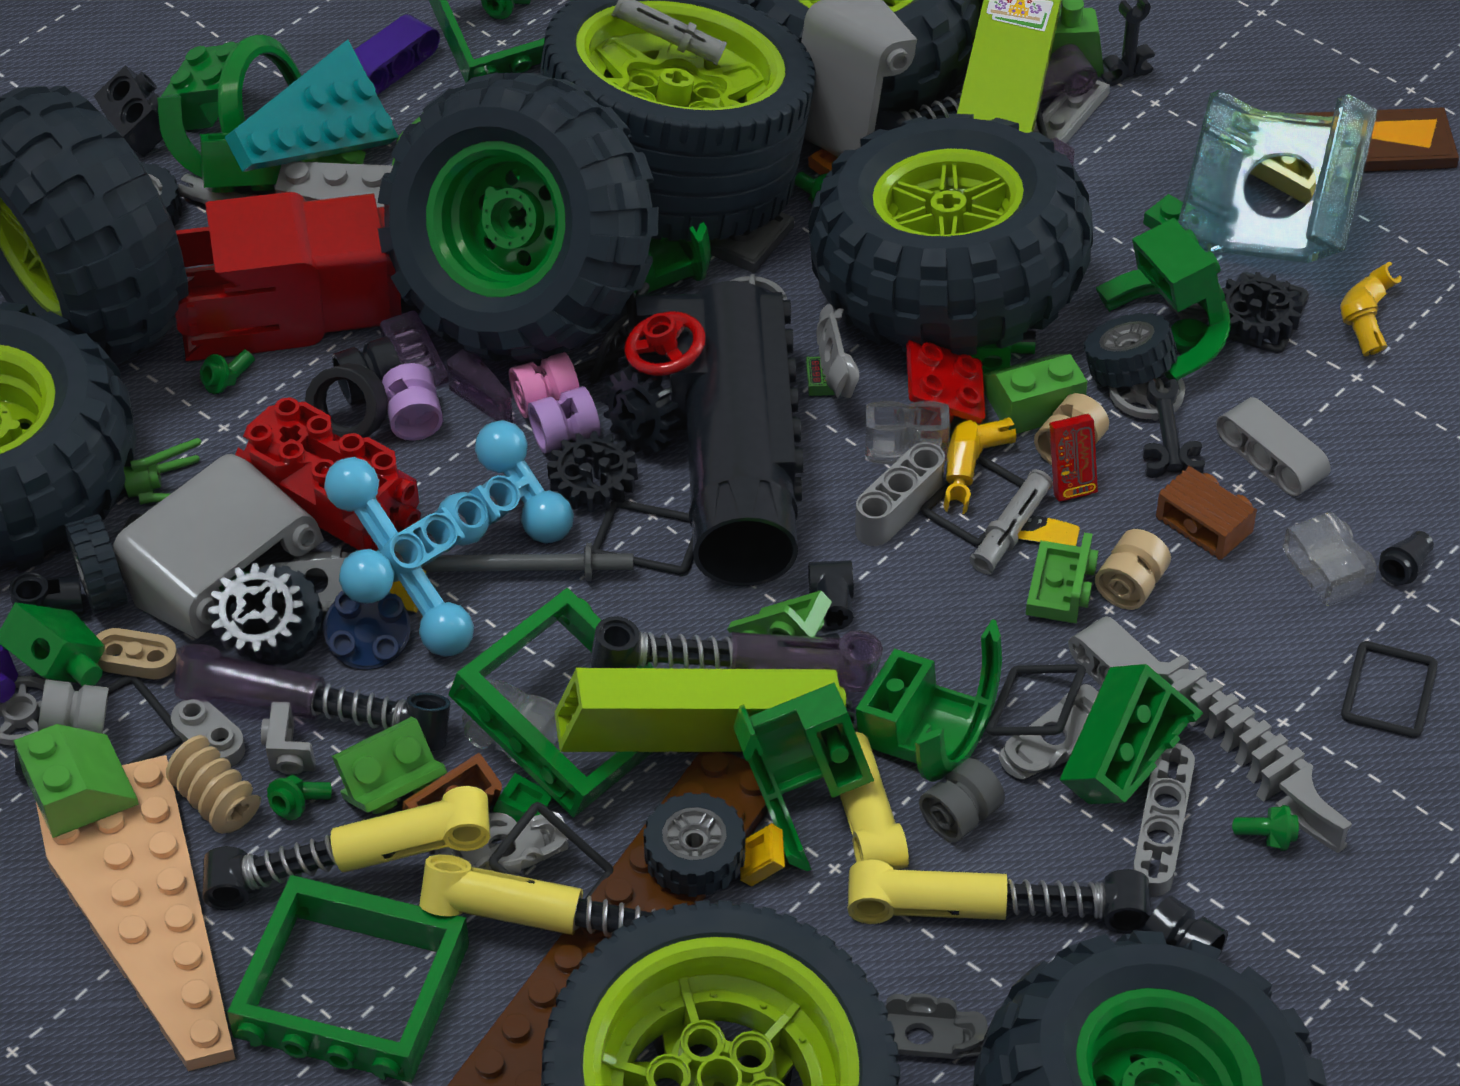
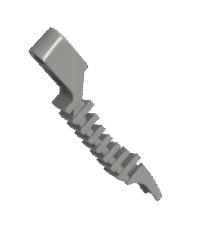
(1280, 768)

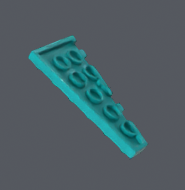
(316, 116)

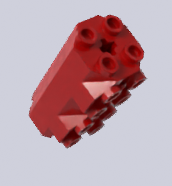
(297, 447)

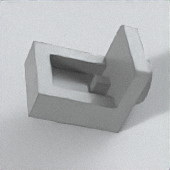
(278, 736)

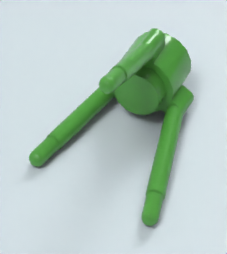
(144, 473)

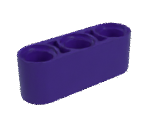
(397, 50)

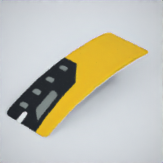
(1049, 530)

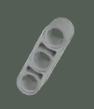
(1273, 446)
(899, 494)

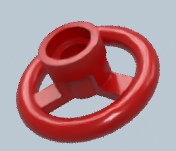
(661, 337)

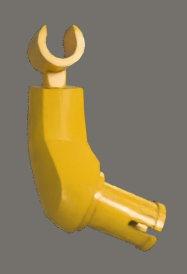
(1361, 306)
(963, 451)

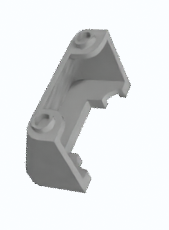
(851, 52)
(202, 534)

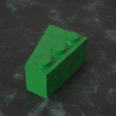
(1125, 734)

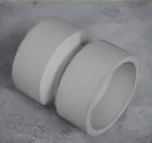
(73, 708)

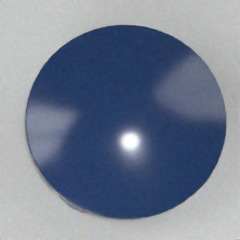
(367, 633)

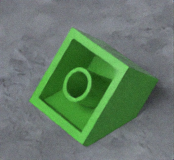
(1033, 389)
(73, 776)

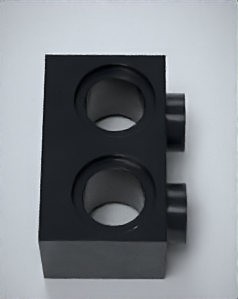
(132, 109)

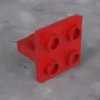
(947, 379)

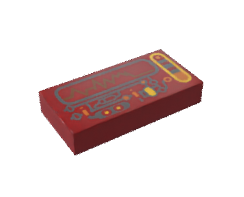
(1073, 457)

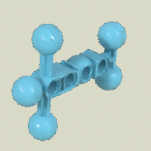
(370, 574)

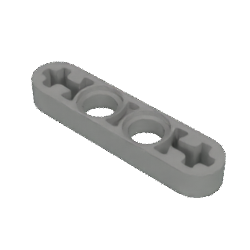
(1164, 818)

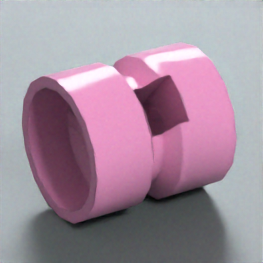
(536, 382)

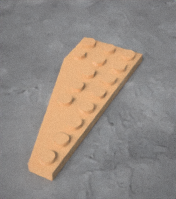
(145, 909)

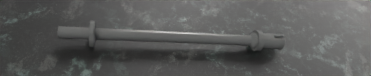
(505, 562)

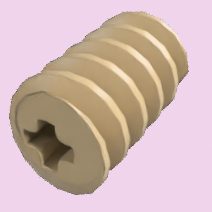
(212, 785)

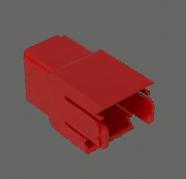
(283, 273)

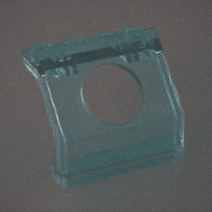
(1240, 138)

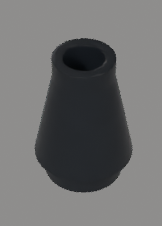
(1404, 560)

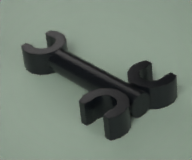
(1133, 56)
(1169, 455)

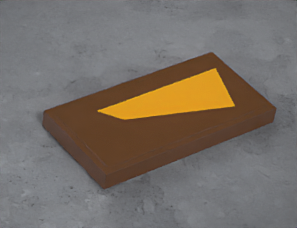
(1409, 140)

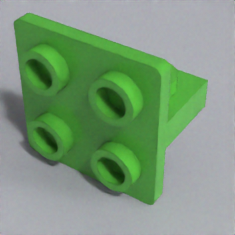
(387, 767)

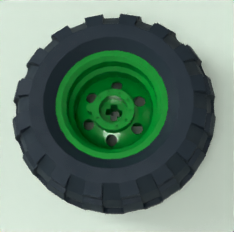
(562, 151)
(1144, 1019)

